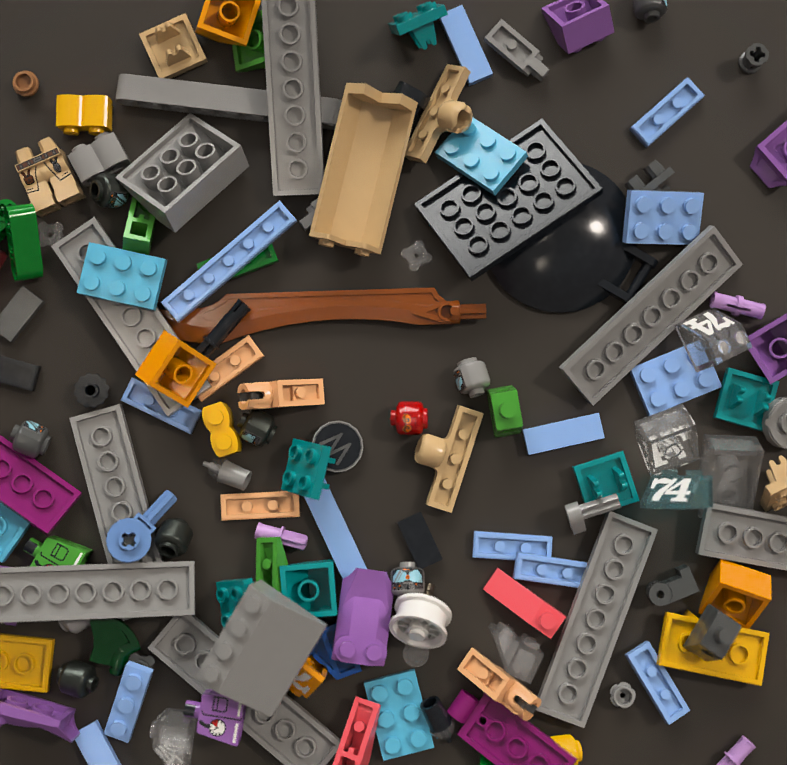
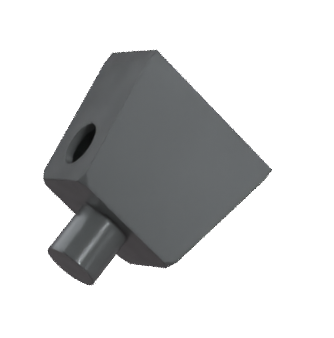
(713, 633)

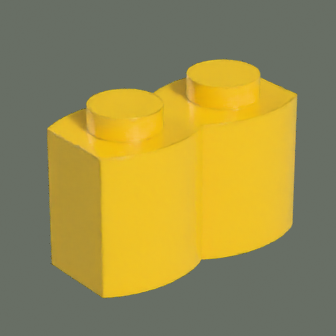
(84, 113)
(220, 422)

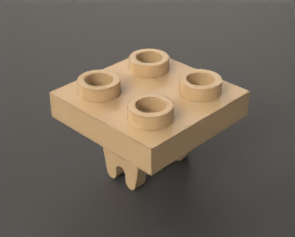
(173, 47)
(776, 491)

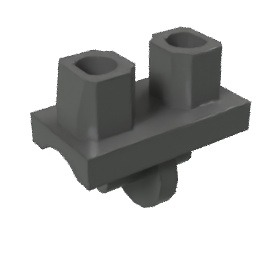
(657, 175)

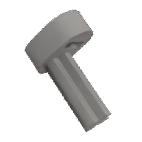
(577, 513)

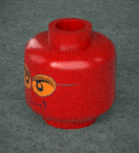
(409, 418)

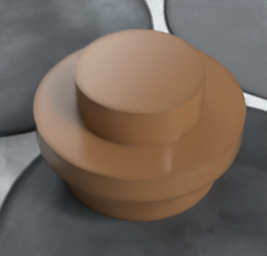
(25, 83)

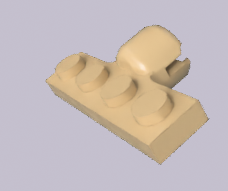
(441, 114)
(449, 457)

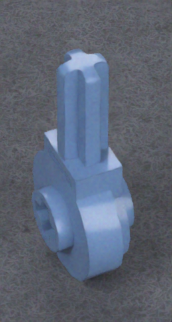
(141, 527)

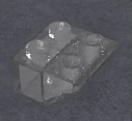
(517, 654)

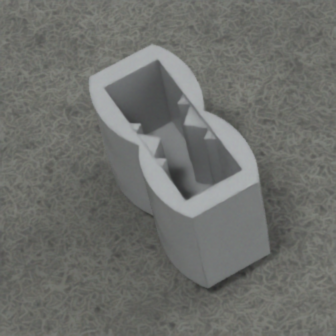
(99, 157)

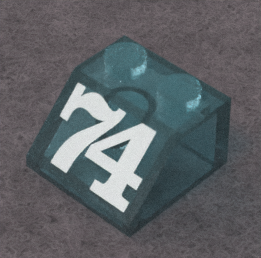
(678, 491)

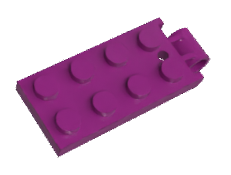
(33, 489)
(504, 736)

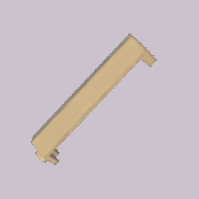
(363, 169)

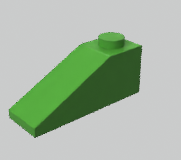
(139, 229)
(269, 558)

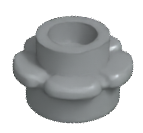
(627, 700)

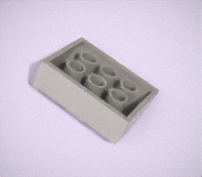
(183, 171)
(261, 649)

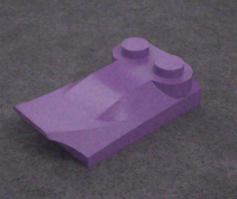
(771, 158)
(363, 618)
(35, 712)

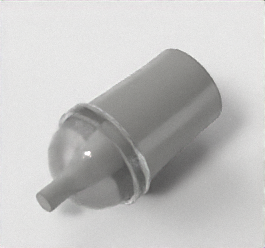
(228, 473)

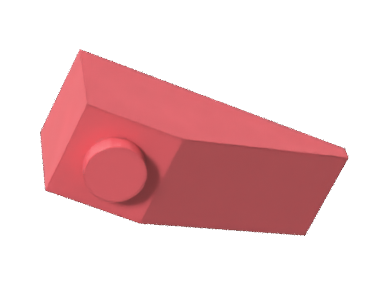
(524, 603)
(358, 734)

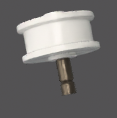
(421, 619)

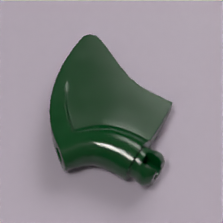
(112, 644)

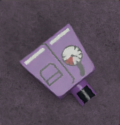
(217, 717)

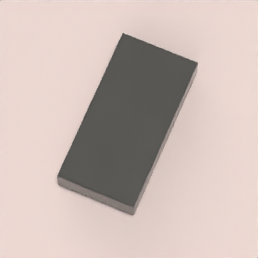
(19, 313)

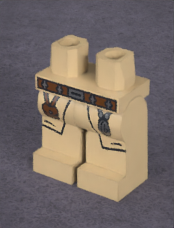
(48, 177)

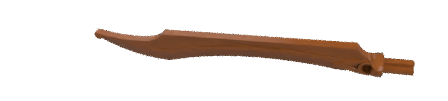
(280, 309)

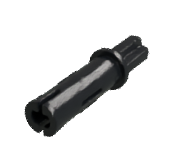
(223, 328)

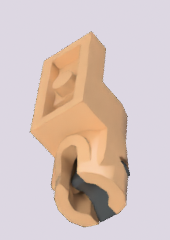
(281, 394)
(499, 684)

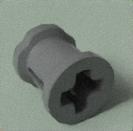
(749, 57)

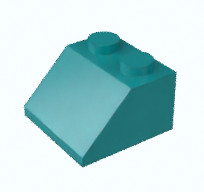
(311, 586)

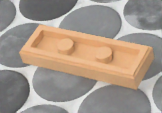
(232, 364)
(259, 505)

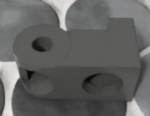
(673, 588)

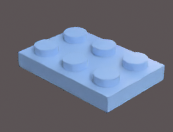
(662, 217)
(671, 381)

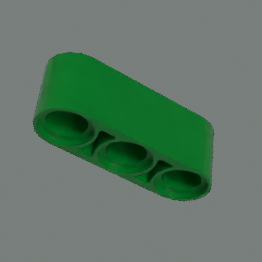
(23, 241)

